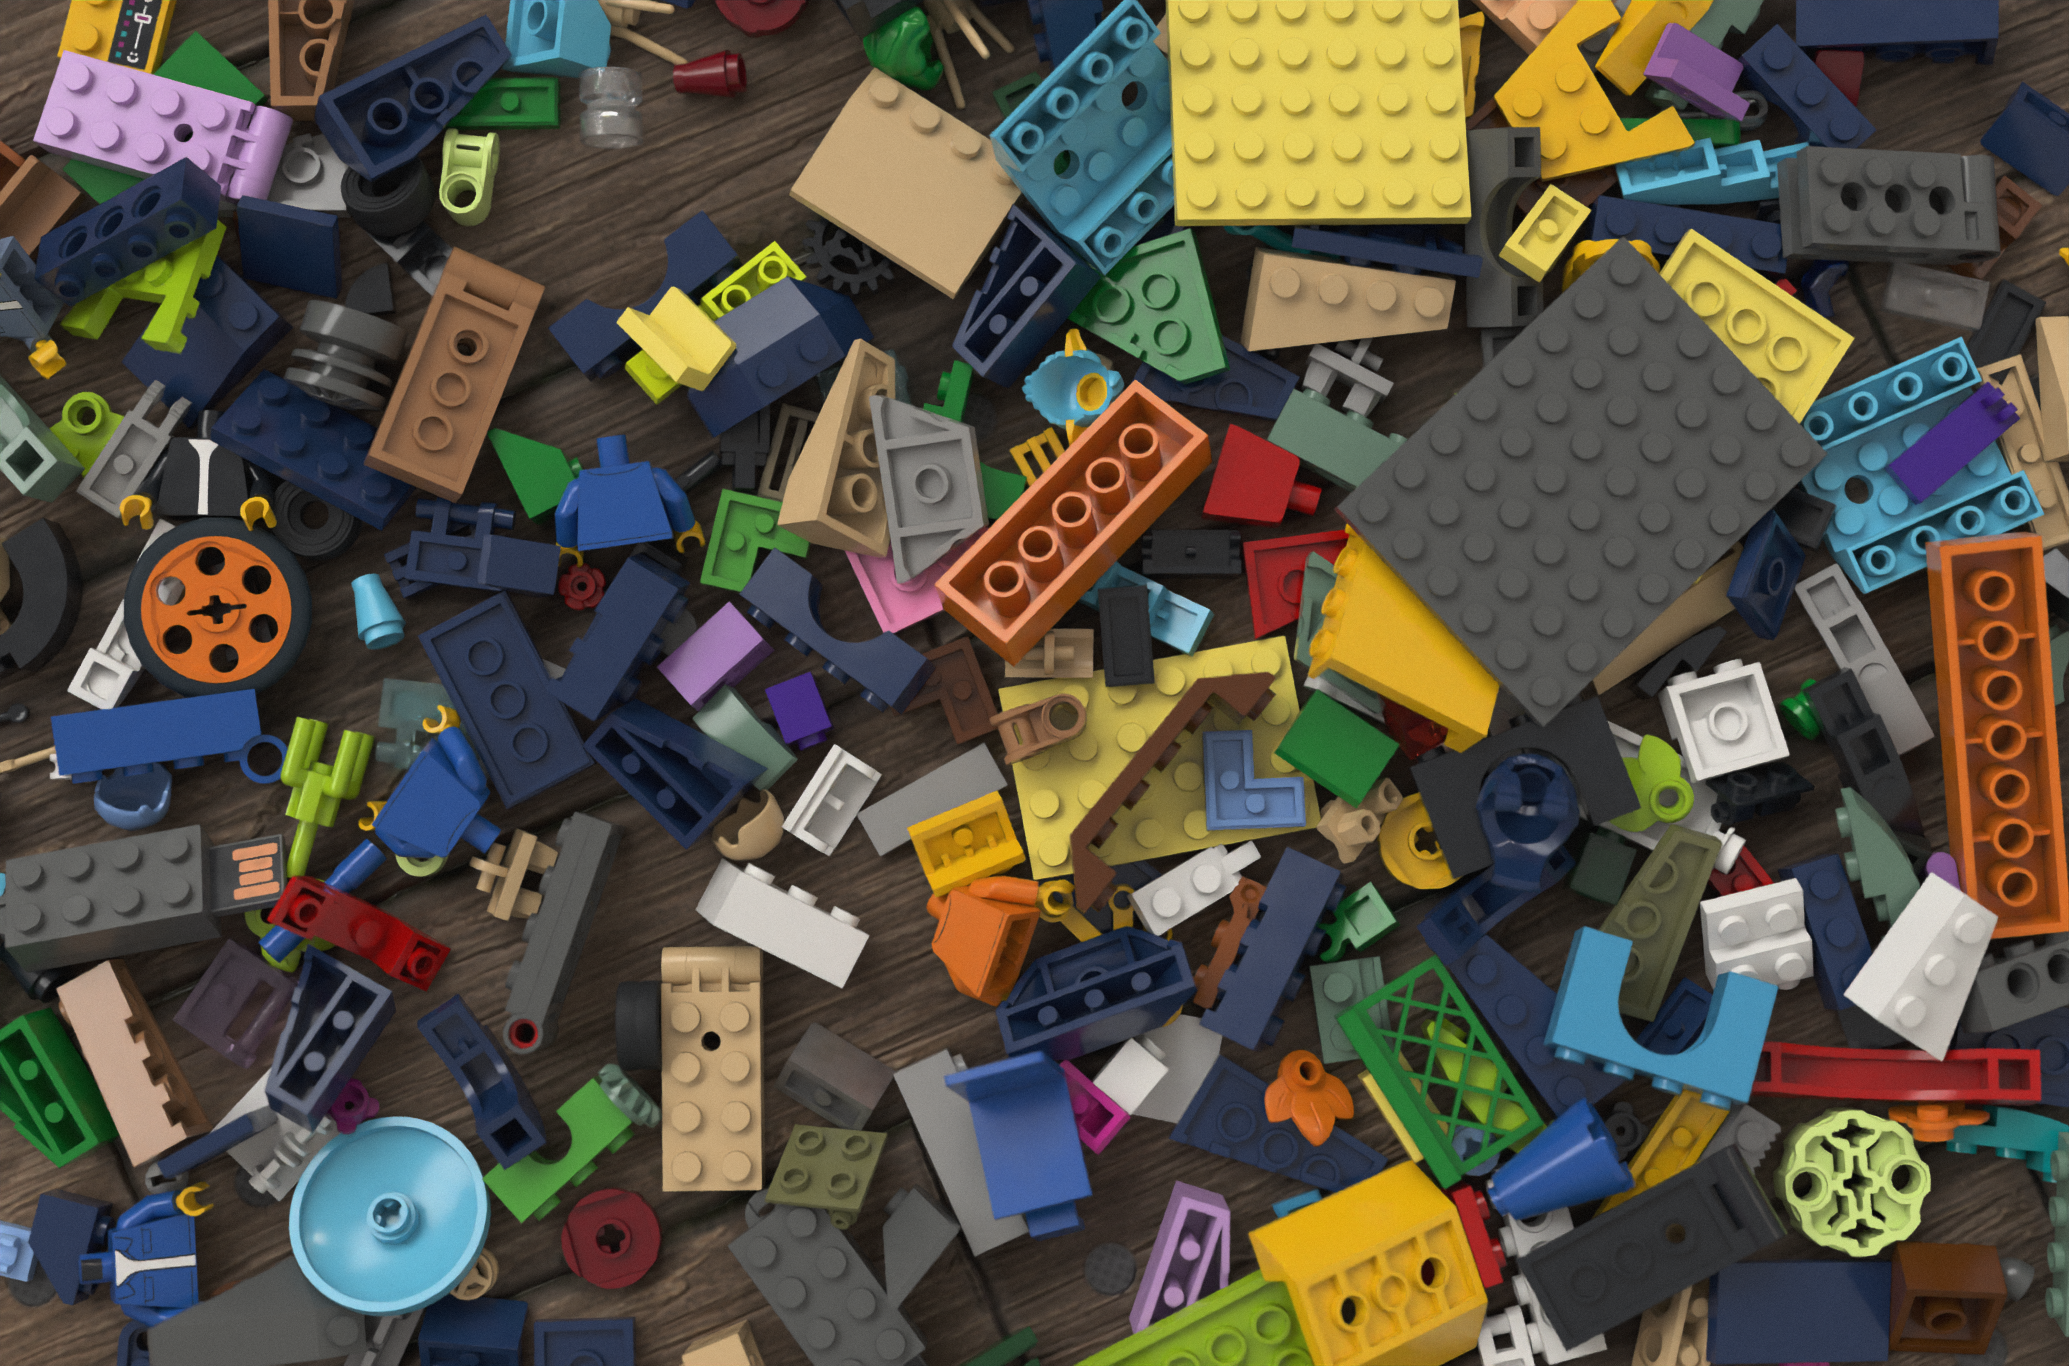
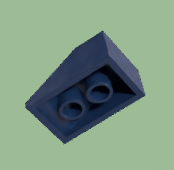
(222, 345)

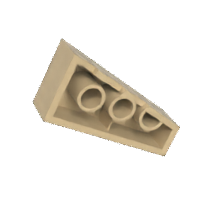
(1325, 300)

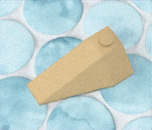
(837, 482)

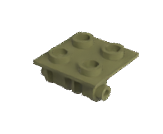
(827, 1171)

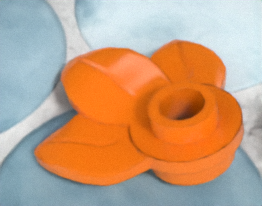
(1309, 1102)
(1936, 1120)

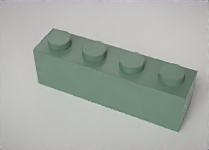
(1331, 443)

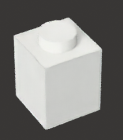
(1132, 1073)

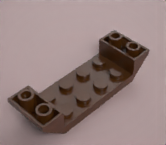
(1233, 695)

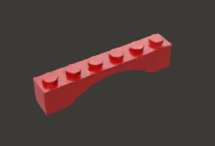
(1898, 1075)

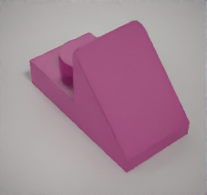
(1095, 1112)

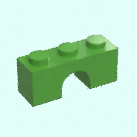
(534, 1181)

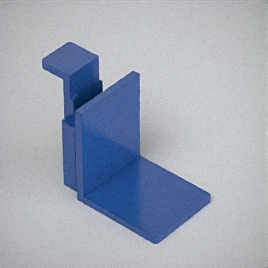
(1027, 1141)

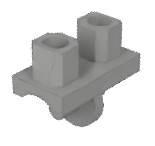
(1329, 366)

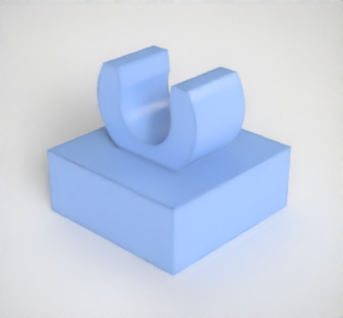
(16, 1255)

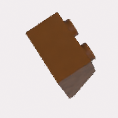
(1944, 1297)

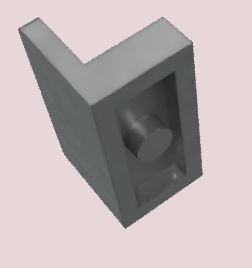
(834, 1078)

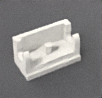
(832, 800)

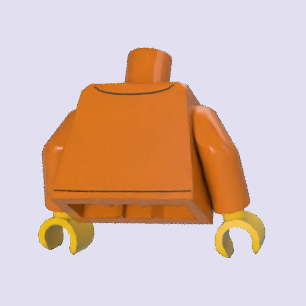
(988, 931)

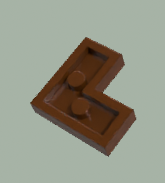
(959, 688)

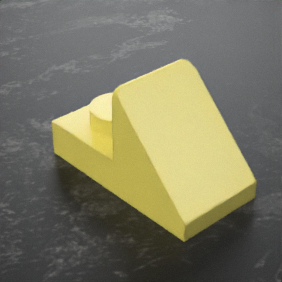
(1545, 233)

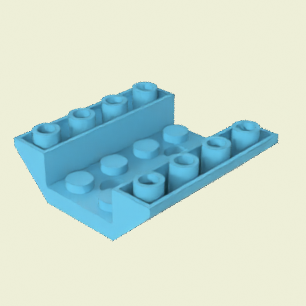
(1117, 152)
(1873, 425)

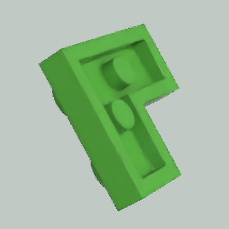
(739, 532)

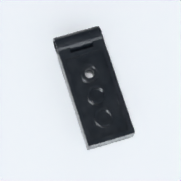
(1627, 1264)

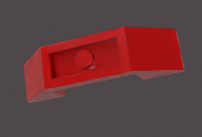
(323, 911)

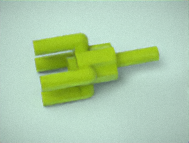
(319, 785)

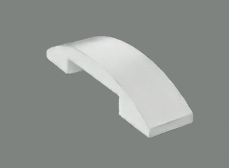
(113, 667)

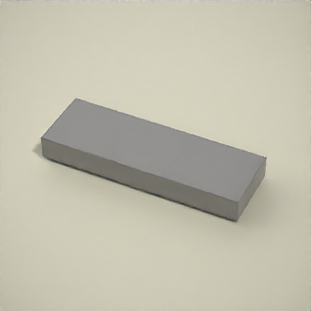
(941, 790)

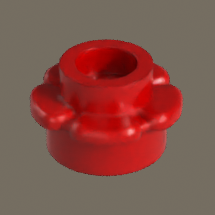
(578, 599)

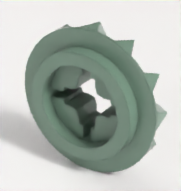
(629, 1096)

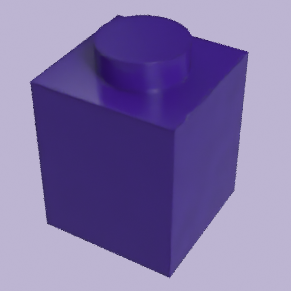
(800, 711)

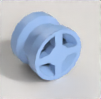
(1467, 1142)

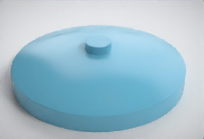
(390, 1216)

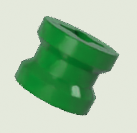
(1799, 713)

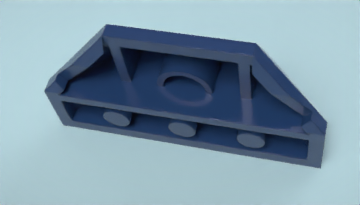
(780, 344)
(1095, 994)

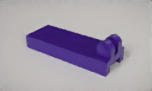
(1952, 442)

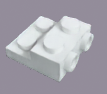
(1723, 720)
(1758, 935)

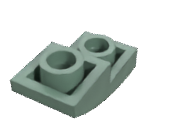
(735, 725)

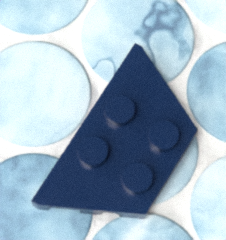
(1403, 247)

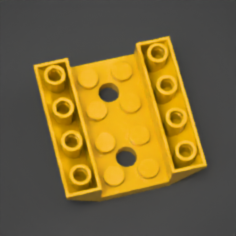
(1372, 1249)

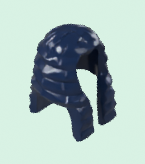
(1526, 817)

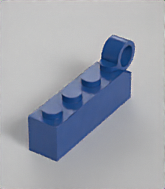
(160, 732)

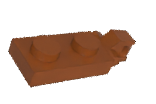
(1226, 940)

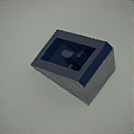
(519, 565)

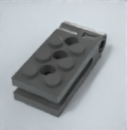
(1888, 206)

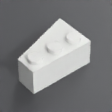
(1926, 966)

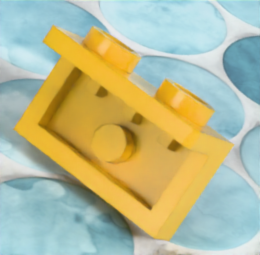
(966, 844)

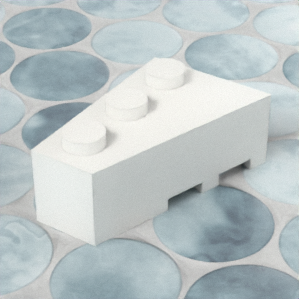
(783, 921)

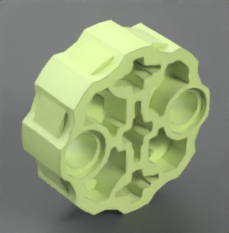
(1835, 1209)

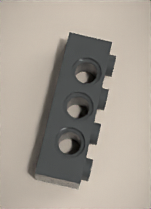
(2030, 989)

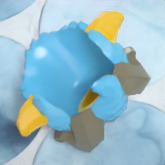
(1073, 386)

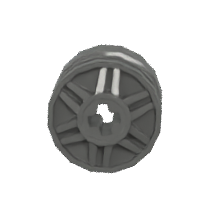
(346, 356)

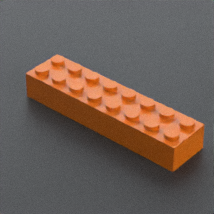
(1999, 728)

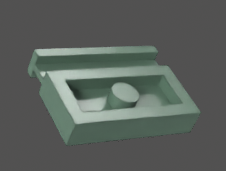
(1336, 988)

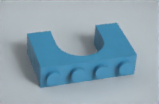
(1589, 1026)

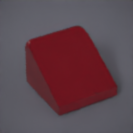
(1843, 70)

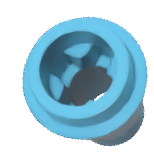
(376, 613)

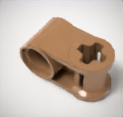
(1036, 727)

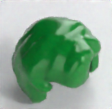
(903, 50)

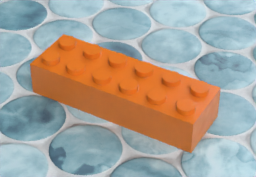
(1074, 522)

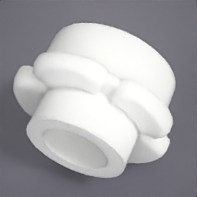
(1729, 851)

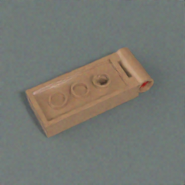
(450, 398)

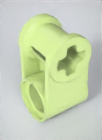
(468, 165)

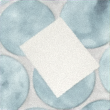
(1189, 1057)

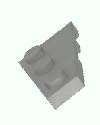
(306, 178)

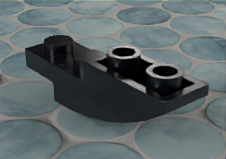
(1864, 749)

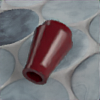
(712, 75)

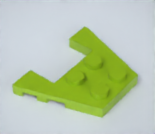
(165, 281)

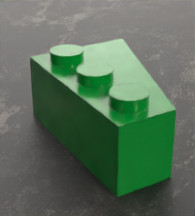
(51, 1090)

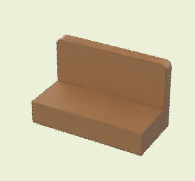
(36, 204)

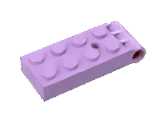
(141, 121)

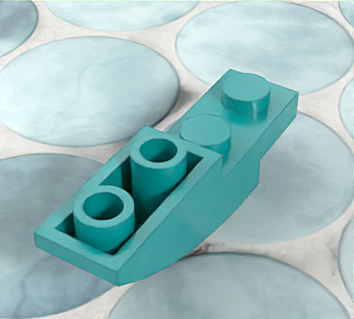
(2012, 1135)

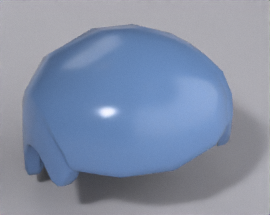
(134, 800)

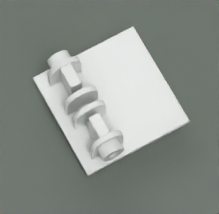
(279, 1152)

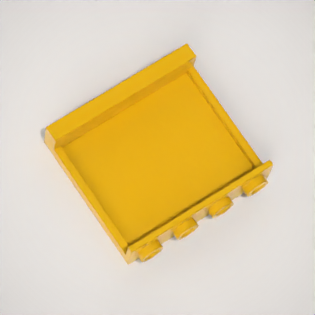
(1399, 648)

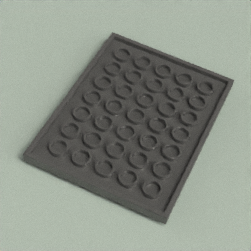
(1581, 482)

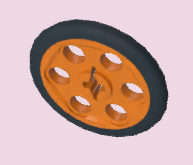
(176, 555)

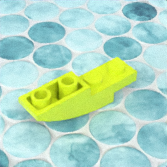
(748, 281)

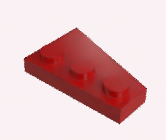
(1276, 575)

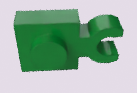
(1360, 920)

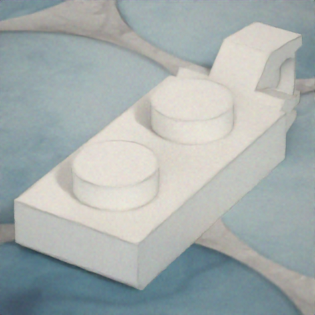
(1191, 886)

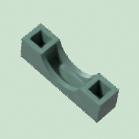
(31, 452)

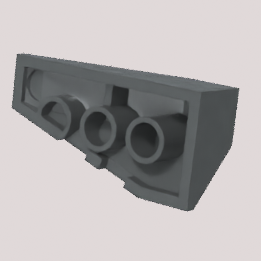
(259, 1323)

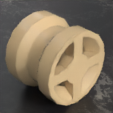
(474, 1284)

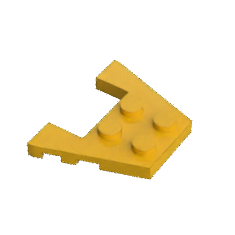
(1574, 115)

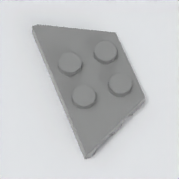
(927, 483)

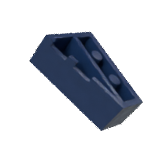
(1023, 300)
(621, 638)
(672, 769)
(325, 1038)

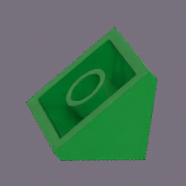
(1336, 748)

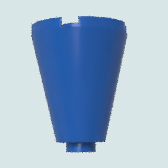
(1562, 1167)

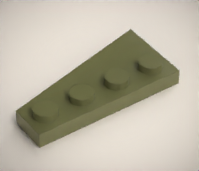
(1658, 915)

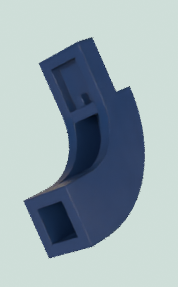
(1478, 906)
(498, 1096)

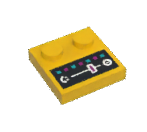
(119, 31)

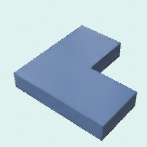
(1236, 798)

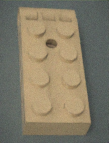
(712, 1095)

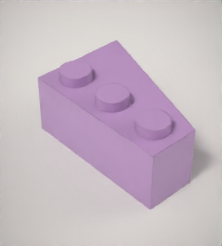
(1187, 1257)

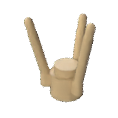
(626, 12)
(953, 16)

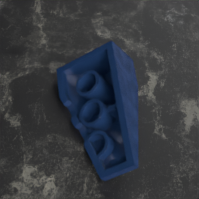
(407, 102)

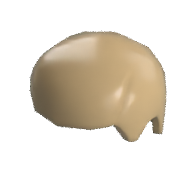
(751, 830)

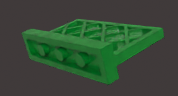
(1402, 1094)

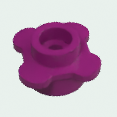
(363, 1108)

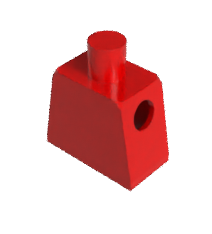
(1256, 483)

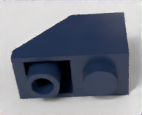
(62, 1231)

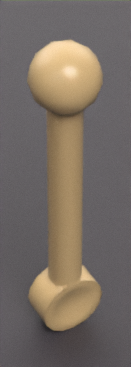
(14, 764)

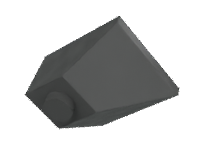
(913, 1239)

